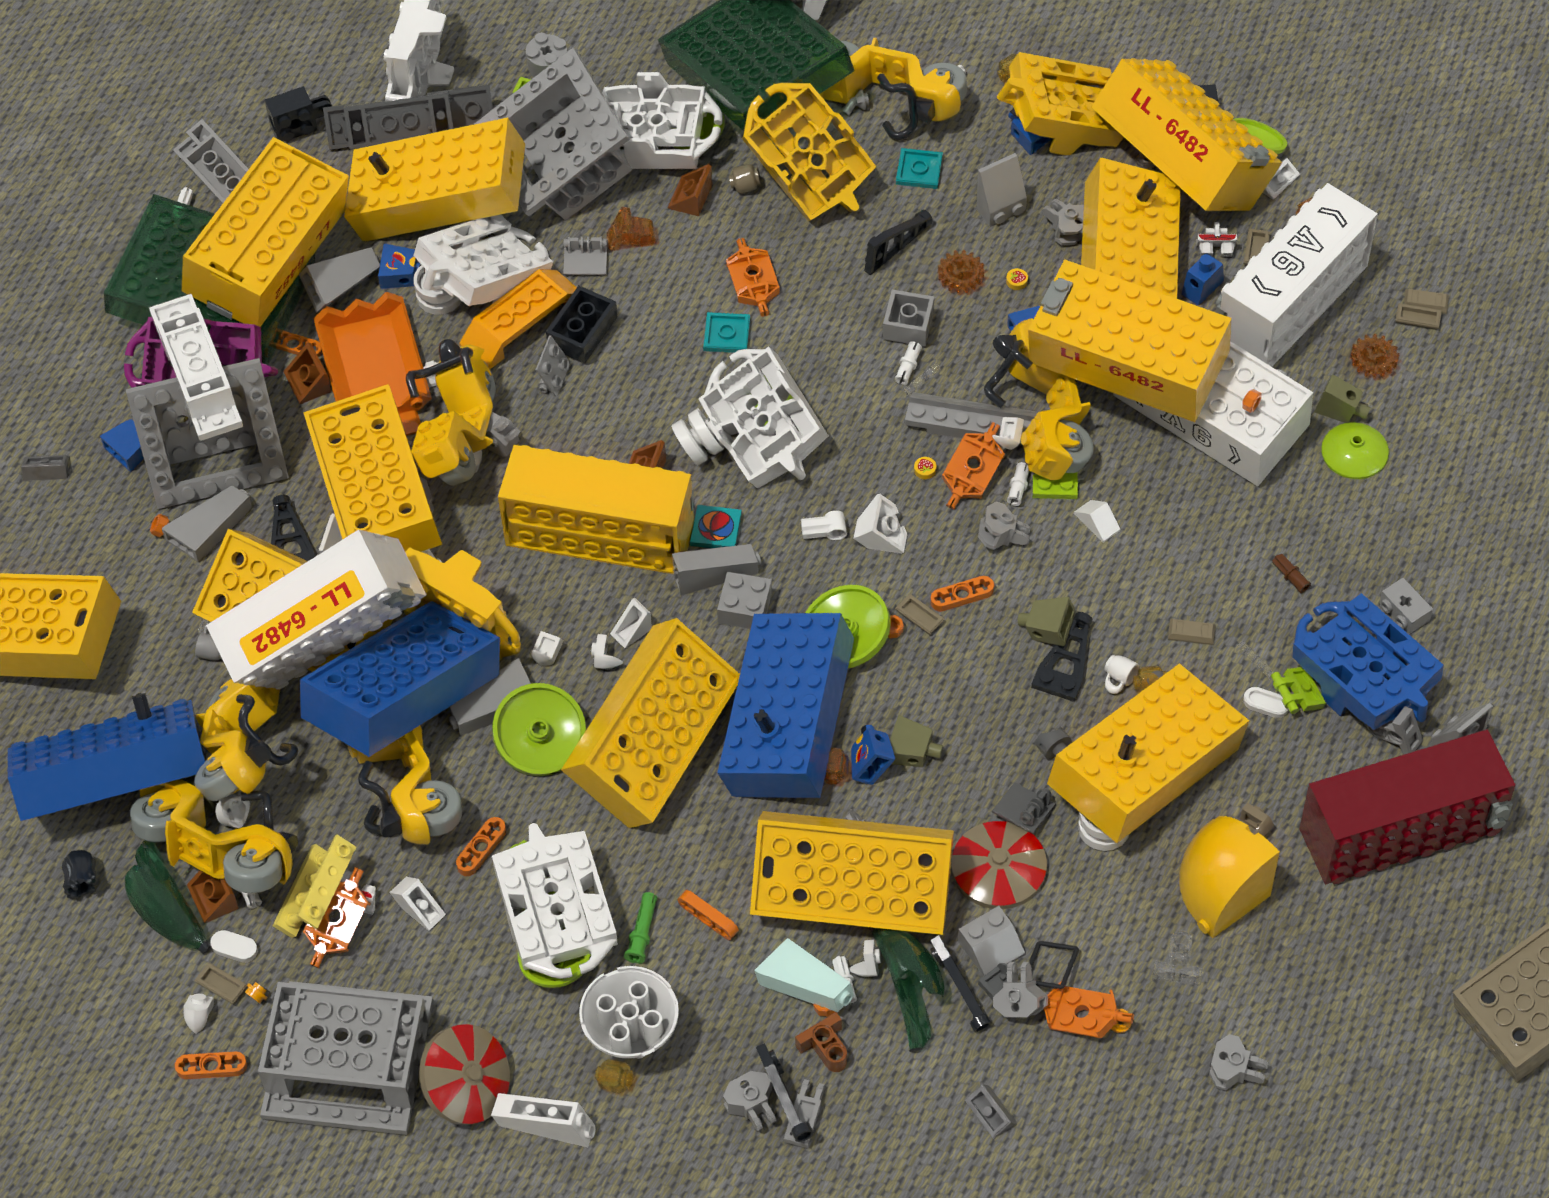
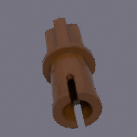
(1291, 573)

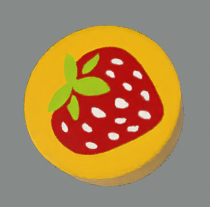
(1017, 279)
(925, 468)

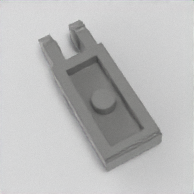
(807, 1110)

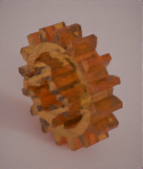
(961, 271)
(1374, 356)

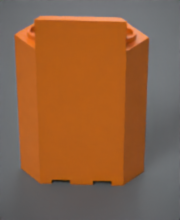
(370, 349)

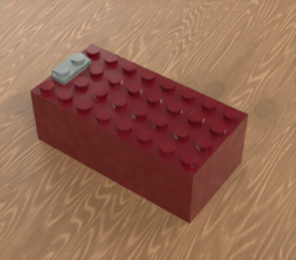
(1406, 807)

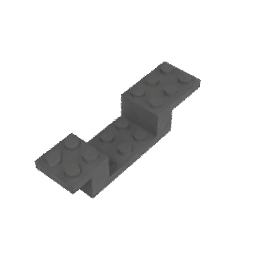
(398, 119)

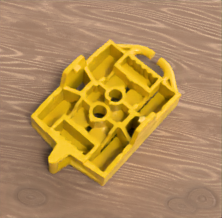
(1055, 106)
(809, 118)
(454, 589)

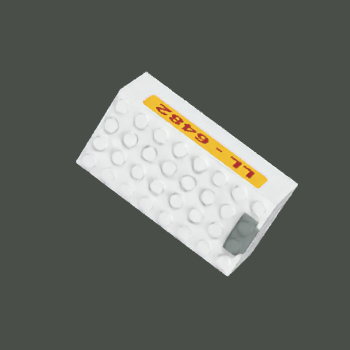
(316, 610)

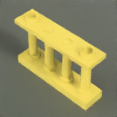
(314, 886)

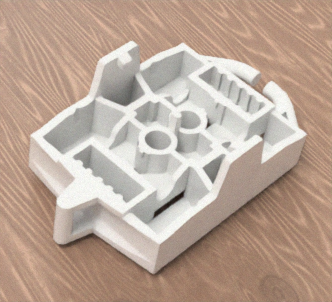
(415, 50)
(651, 112)
(475, 268)
(734, 411)
(538, 930)

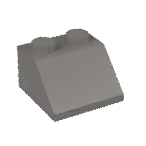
(990, 940)

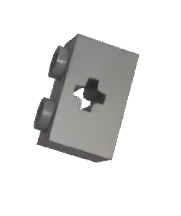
(1405, 606)

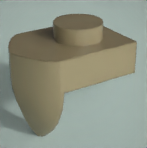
(1256, 818)

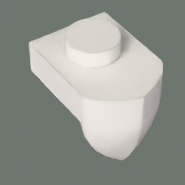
(1010, 432)
(546, 649)
(599, 651)
(870, 966)
(197, 1011)

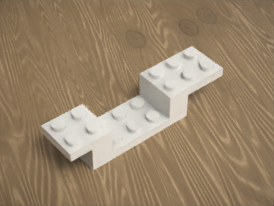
(196, 367)

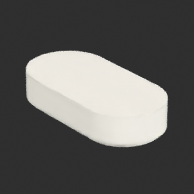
(1265, 702)
(234, 946)

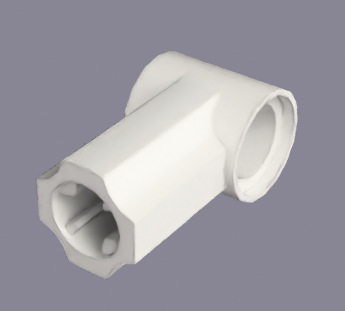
(829, 526)

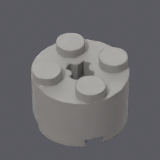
(544, 51)

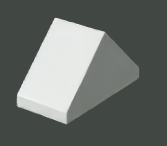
(1098, 519)
(632, 624)

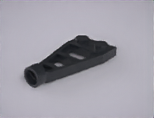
(877, 246)
(284, 514)
(1059, 683)
(944, 957)
(801, 1130)

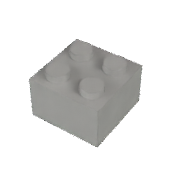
(908, 317)
(742, 598)

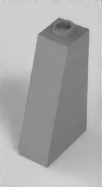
(337, 276)
(207, 523)
(709, 567)
(480, 706)

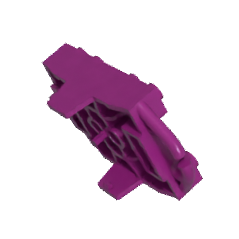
(231, 341)

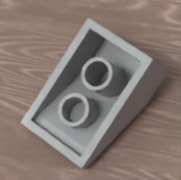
(1001, 190)
(1466, 724)

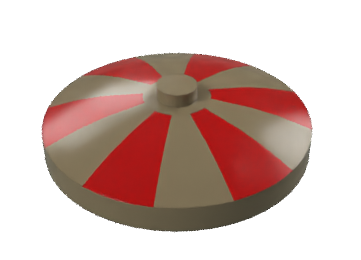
(998, 865)
(463, 1073)

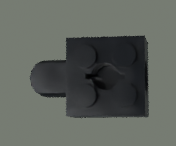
(294, 113)

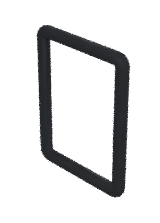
(1069, 968)

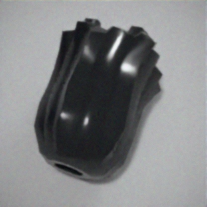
(79, 874)

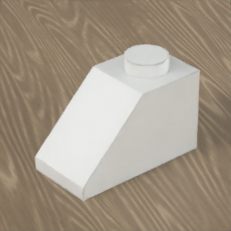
(417, 902)

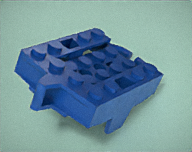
(1351, 680)

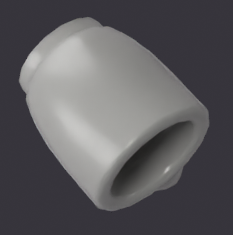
(206, 647)

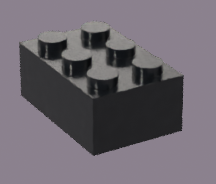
(583, 323)

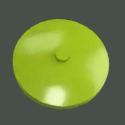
(863, 613)
(537, 728)

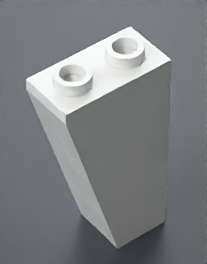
(545, 1118)

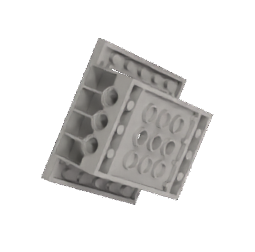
(556, 101)
(171, 442)
(386, 1063)

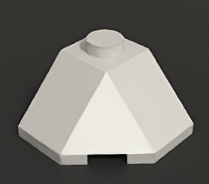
(880, 528)

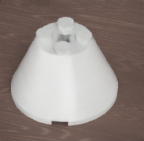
(629, 1012)

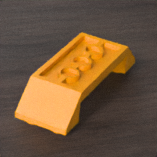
(517, 313)

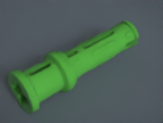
(639, 937)

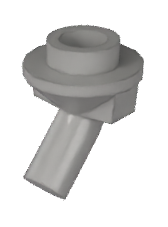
(861, 100)

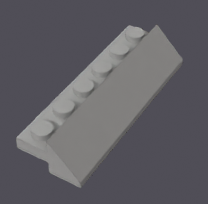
(211, 160)
(957, 416)

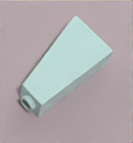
(804, 977)

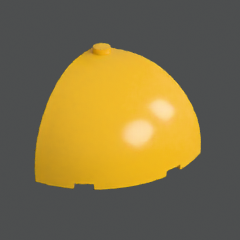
(1226, 873)

